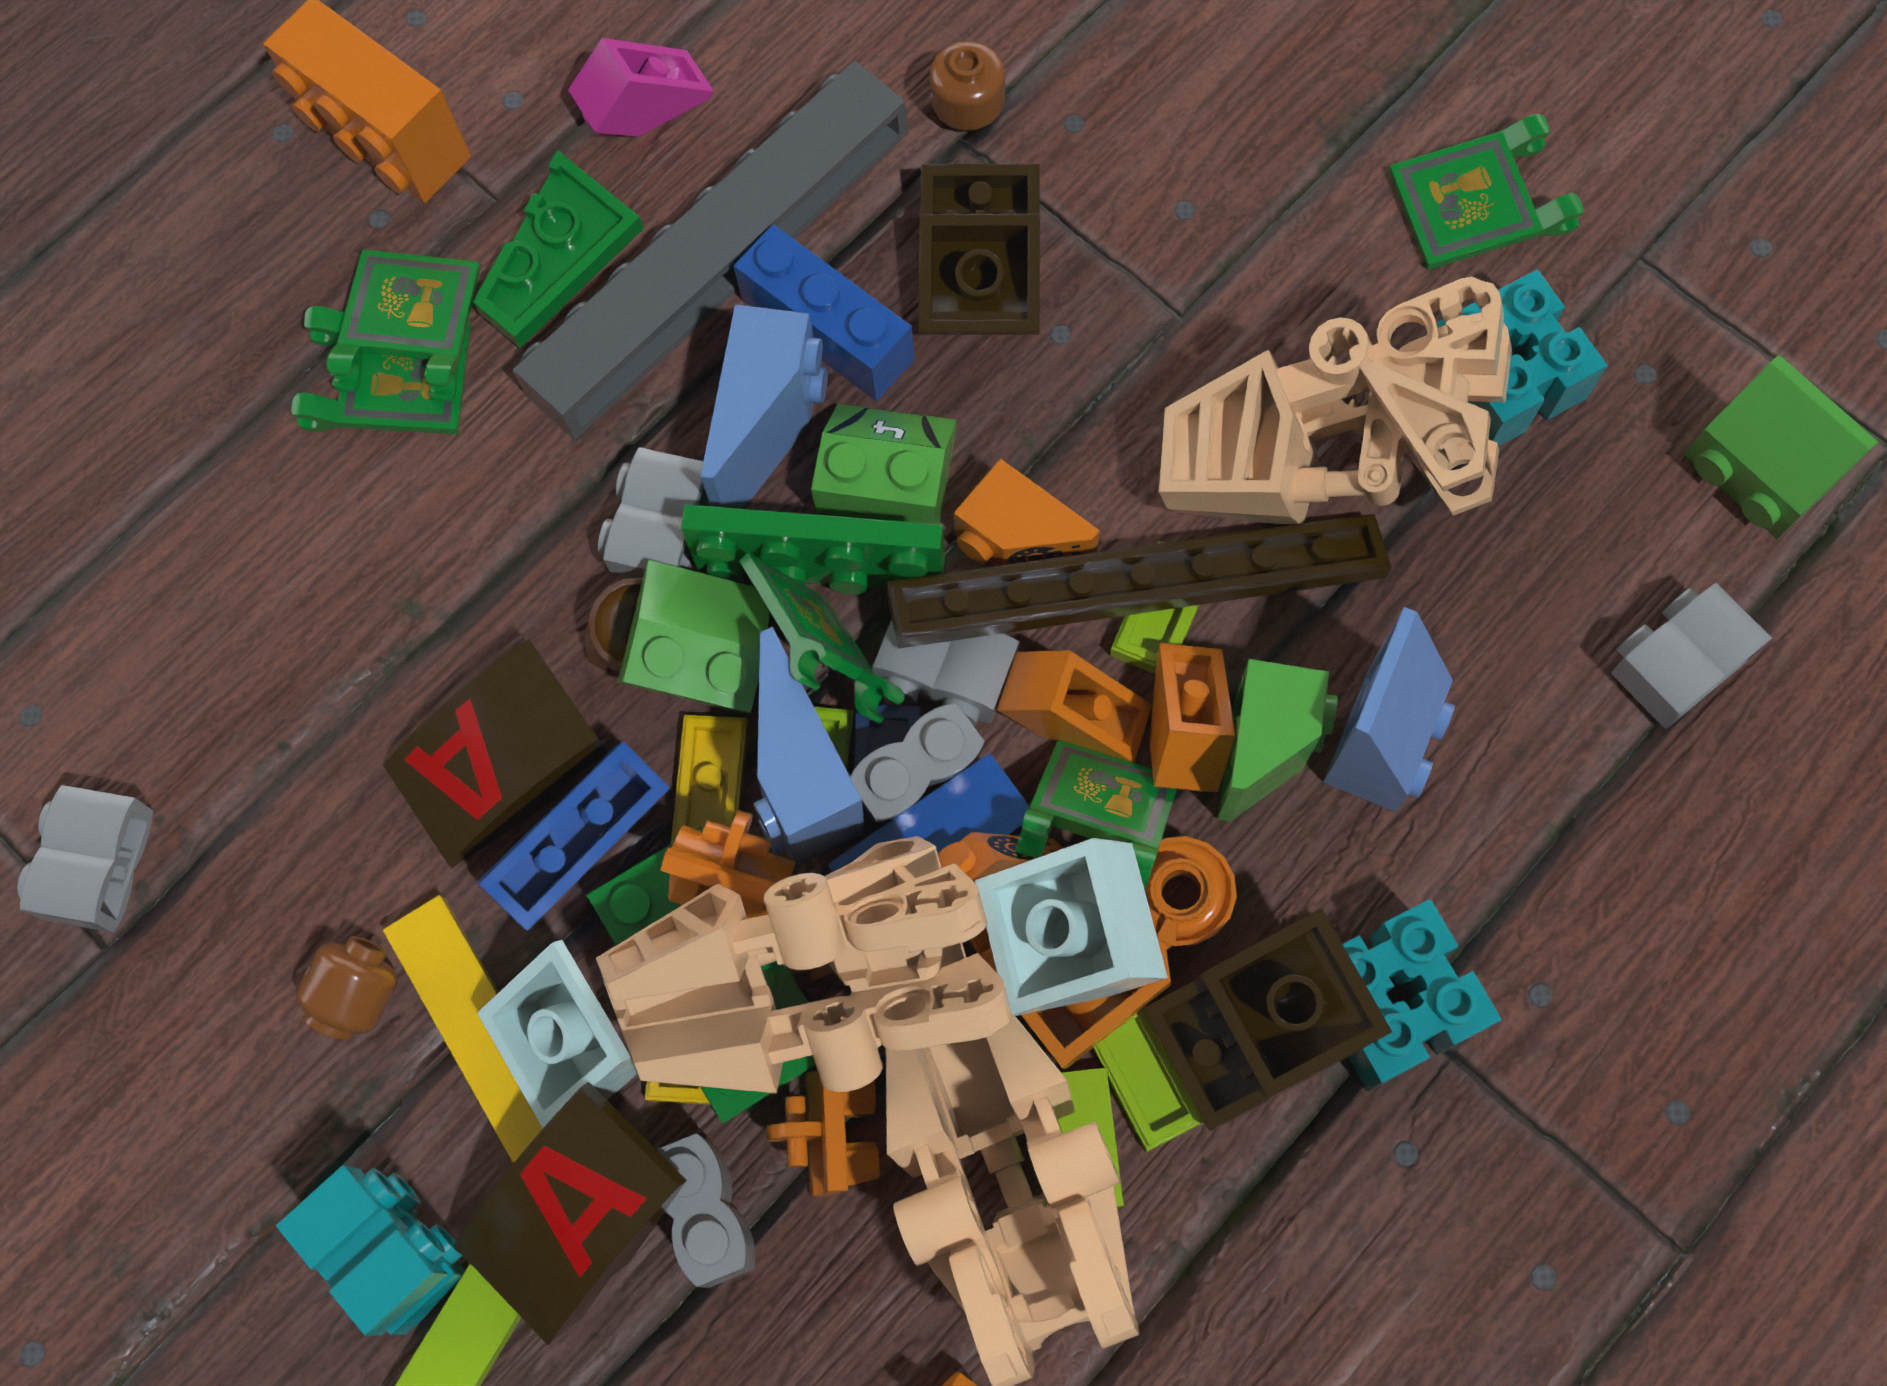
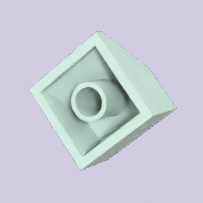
(1071, 926)
(555, 1034)

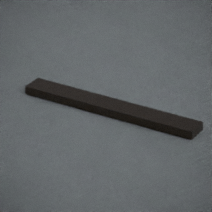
(1135, 580)

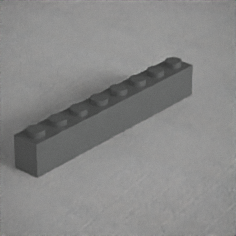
(691, 263)

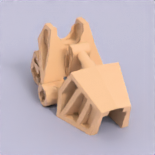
(1249, 436)
(885, 924)
(1049, 1254)

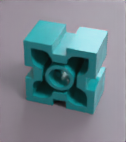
(1547, 365)
(1443, 1007)
(374, 1249)

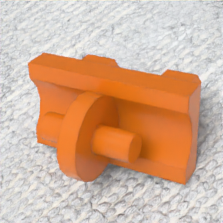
(727, 858)
(832, 1161)

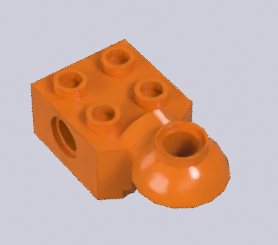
(1079, 1027)

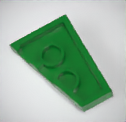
(560, 247)

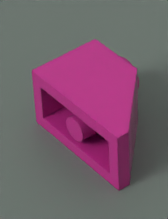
(637, 87)

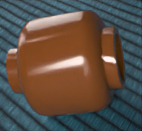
(967, 85)
(346, 988)

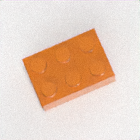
(367, 100)

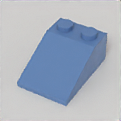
(761, 401)
(1394, 719)
(803, 782)

